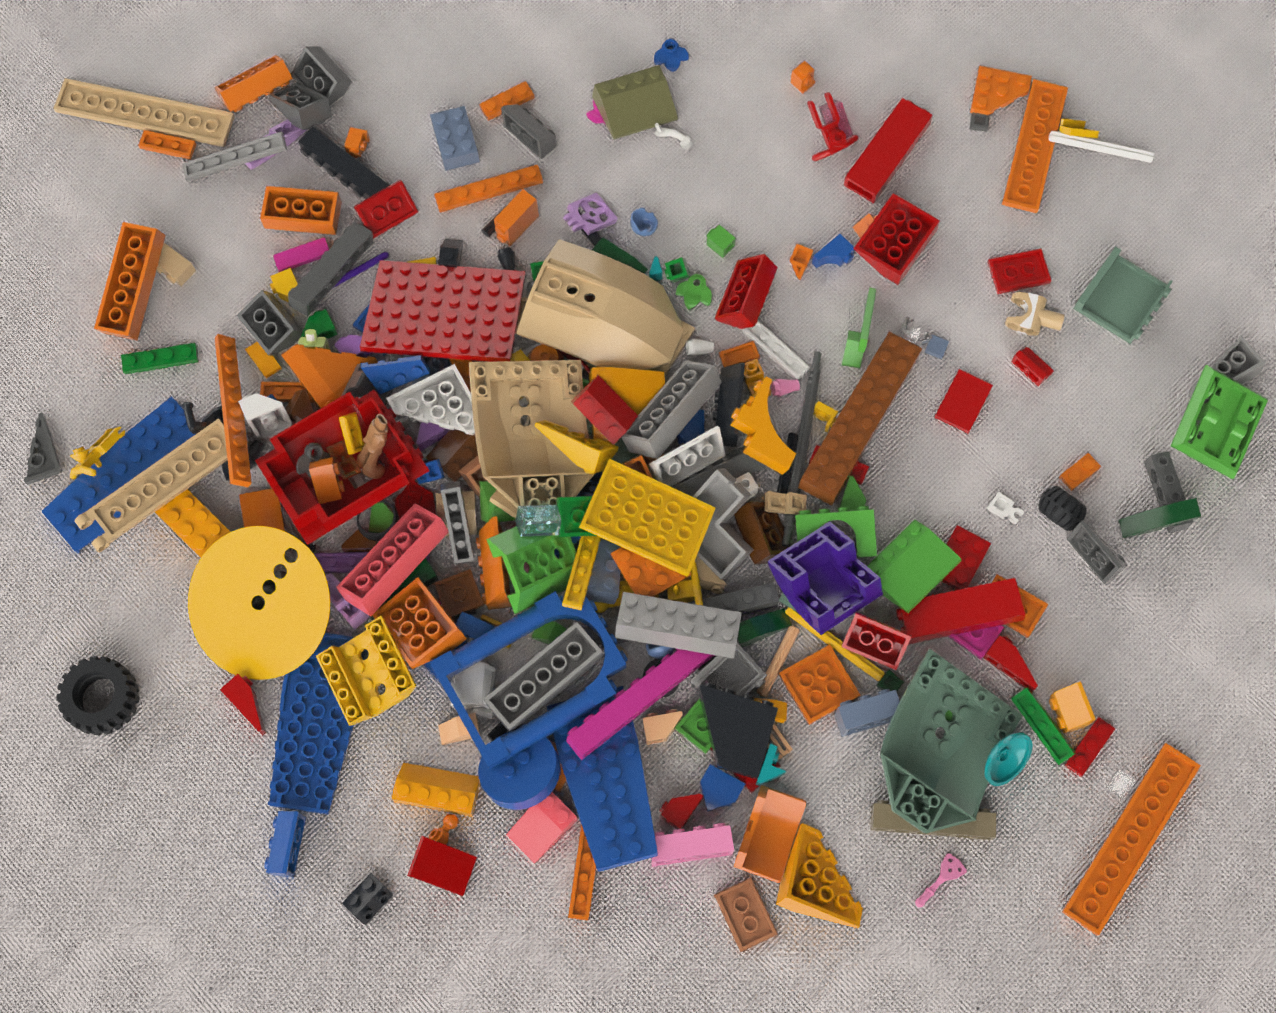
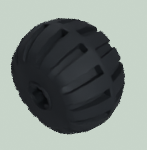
(1062, 508)

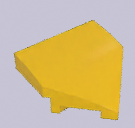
(1076, 128)

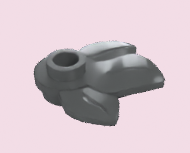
(304, 460)

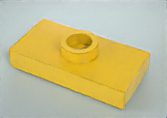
(351, 433)

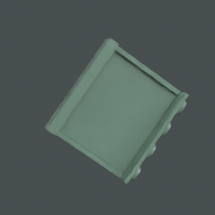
(1122, 297)

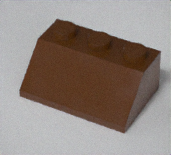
(454, 452)
(760, 531)

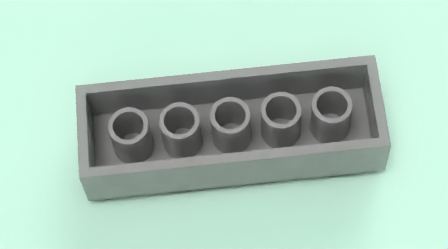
(671, 409)
(678, 625)
(543, 677)

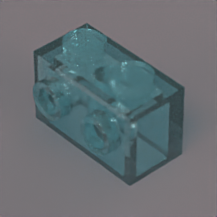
(538, 520)

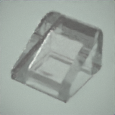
(1121, 783)

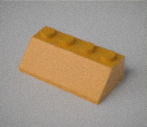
(436, 789)

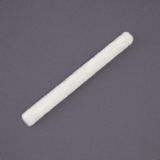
(1101, 146)

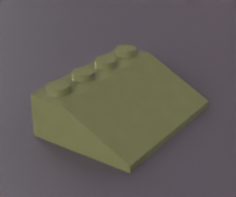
(635, 102)

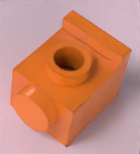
(802, 77)
(356, 142)

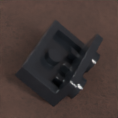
(367, 899)

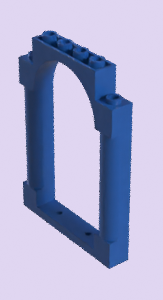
(543, 612)

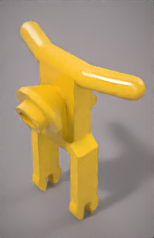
(91, 456)
(687, 590)

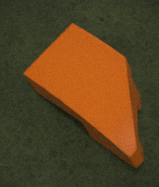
(800, 260)

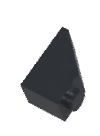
(450, 253)

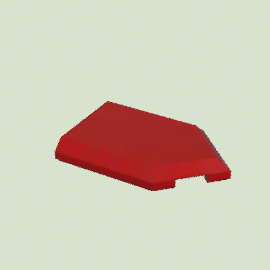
(413, 495)

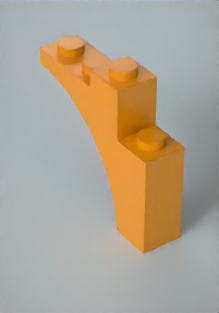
(762, 440)

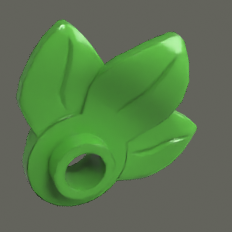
(694, 294)

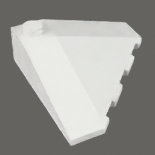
(437, 400)

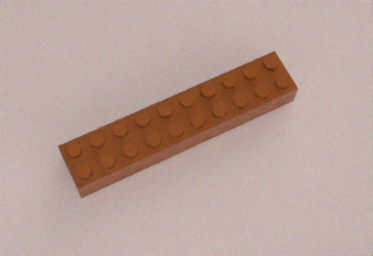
(860, 418)

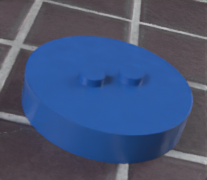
(522, 778)

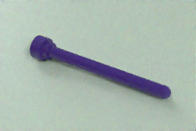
(363, 267)

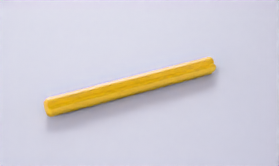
(830, 639)

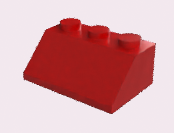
(605, 409)
(876, 641)

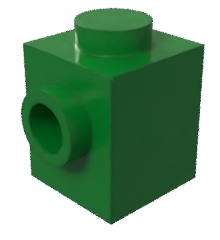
(677, 270)

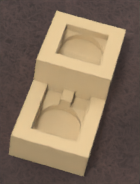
(785, 503)

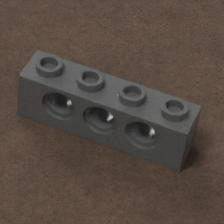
(1166, 484)
(457, 522)

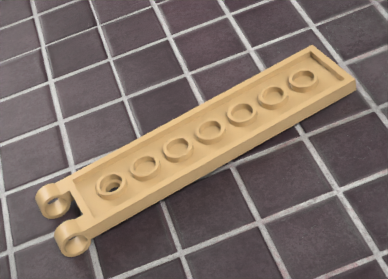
(157, 485)

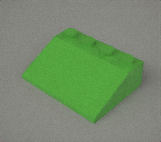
(913, 565)

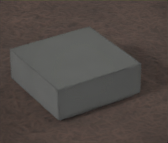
(979, 122)

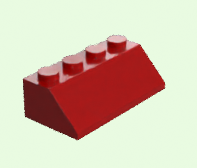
(746, 292)

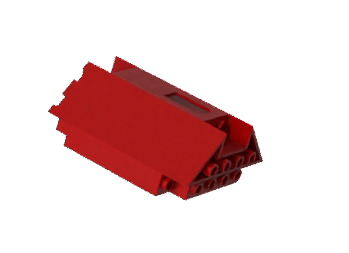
(297, 491)

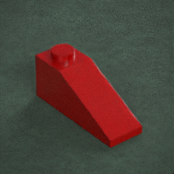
(1009, 661)
(244, 698)

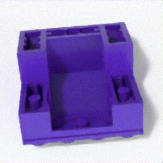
(825, 578)

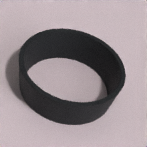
(378, 536)

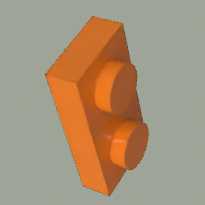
(1080, 471)

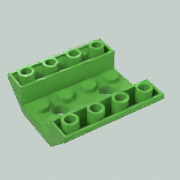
(545, 570)

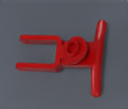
(833, 136)

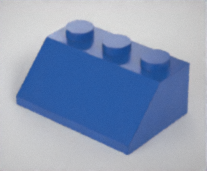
(285, 844)

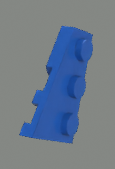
(393, 374)

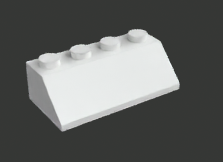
(688, 458)

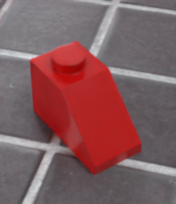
(680, 809)

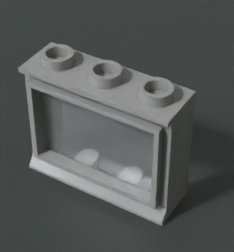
(734, 674)

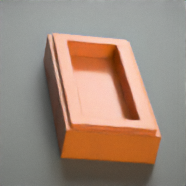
(739, 354)

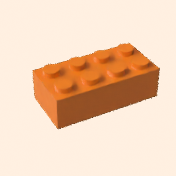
(301, 210)

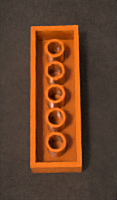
(130, 281)

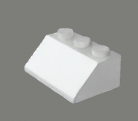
(264, 415)

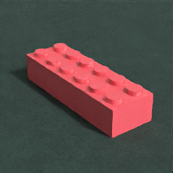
(392, 559)

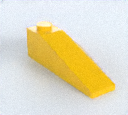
(584, 452)

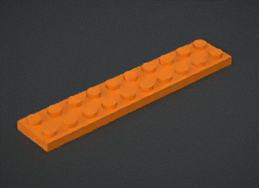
(1131, 839)

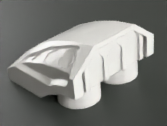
(475, 684)

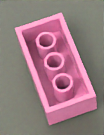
(693, 845)

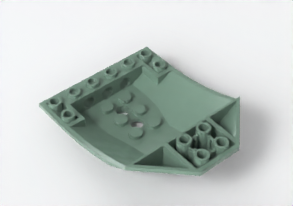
(942, 779)

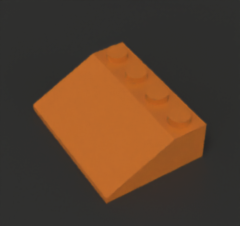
(495, 574)
(420, 624)

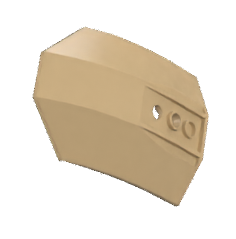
(624, 326)
(520, 457)

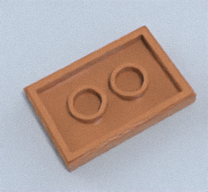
(745, 914)

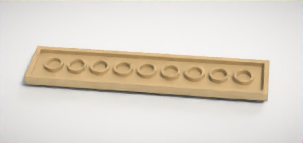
(144, 112)

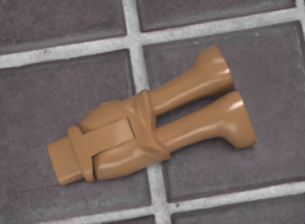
(373, 448)

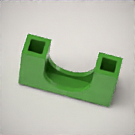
(860, 520)

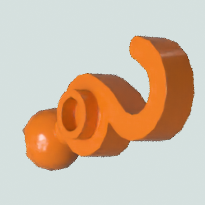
(441, 834)

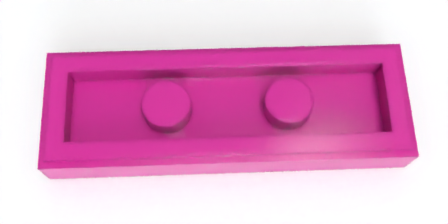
(301, 254)

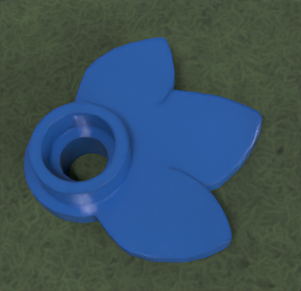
(672, 57)

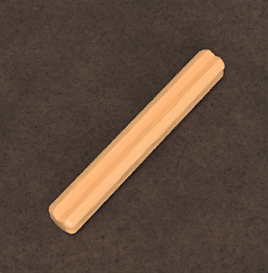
(778, 660)

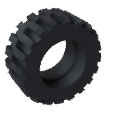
(77, 682)

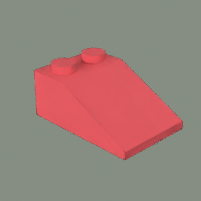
(542, 827)

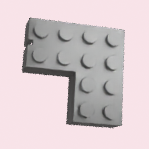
(722, 546)

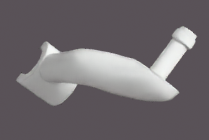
(663, 132)

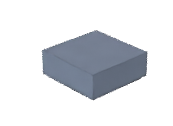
(936, 347)

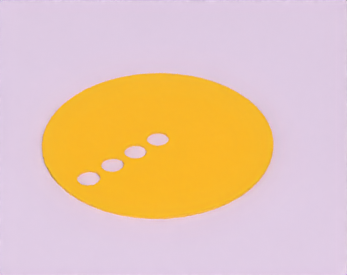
(264, 640)

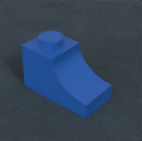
(835, 252)

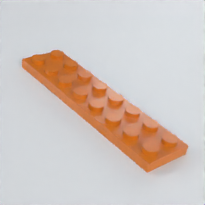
(1033, 146)

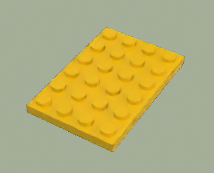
(647, 517)

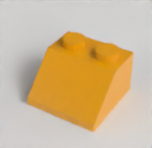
(1071, 708)

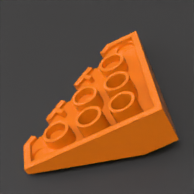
(322, 371)

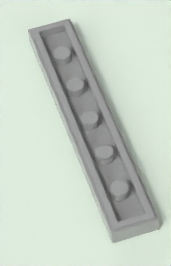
(234, 156)

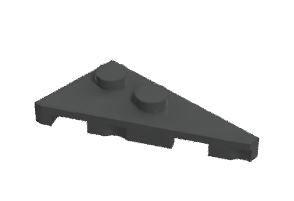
(43, 456)

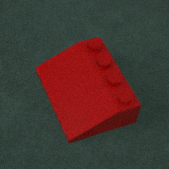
(896, 238)

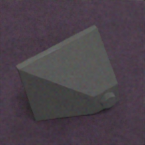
(1096, 552)

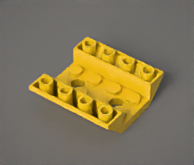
(357, 680)

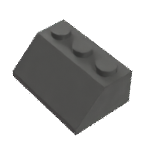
(320, 73)
(528, 129)
(270, 323)

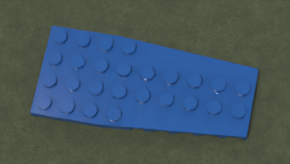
(127, 458)
(309, 737)
(610, 795)

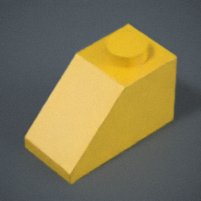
(283, 283)

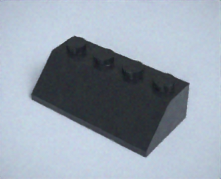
(728, 399)

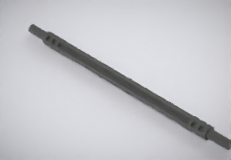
(803, 441)

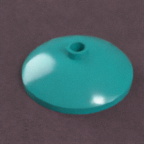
(1008, 758)

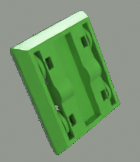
(1223, 423)

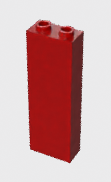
(888, 150)
(963, 611)

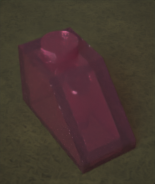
(843, 122)

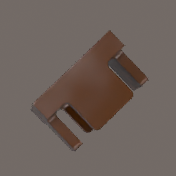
(459, 594)

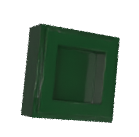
(890, 681)

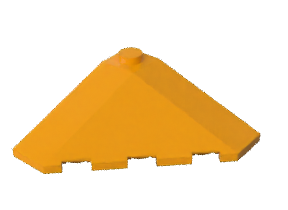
(632, 385)
(813, 883)

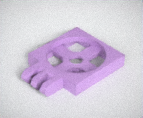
(580, 221)

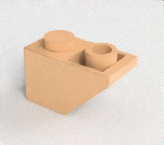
(660, 727)

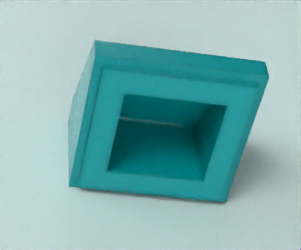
(656, 270)

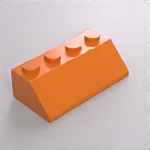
(254, 83)

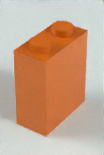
(516, 217)

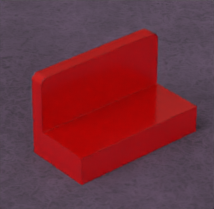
(1032, 366)

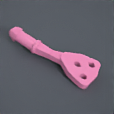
(944, 876)

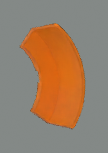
(770, 834)

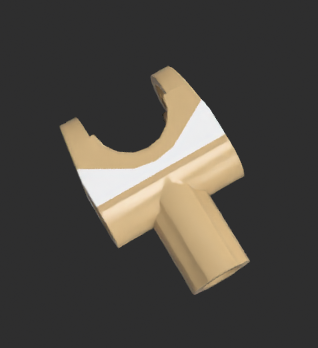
(1034, 316)

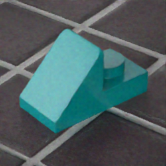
(768, 771)

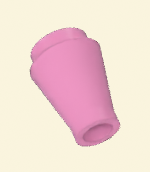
(784, 386)

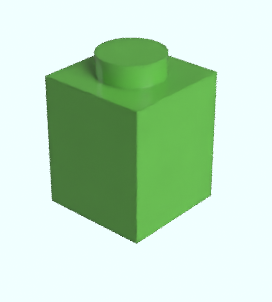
(720, 241)

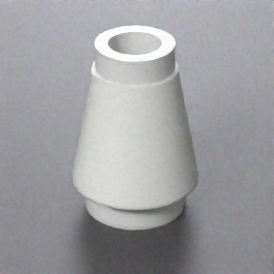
(698, 347)

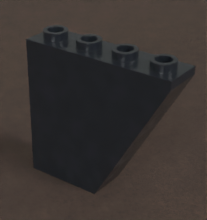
(737, 729)

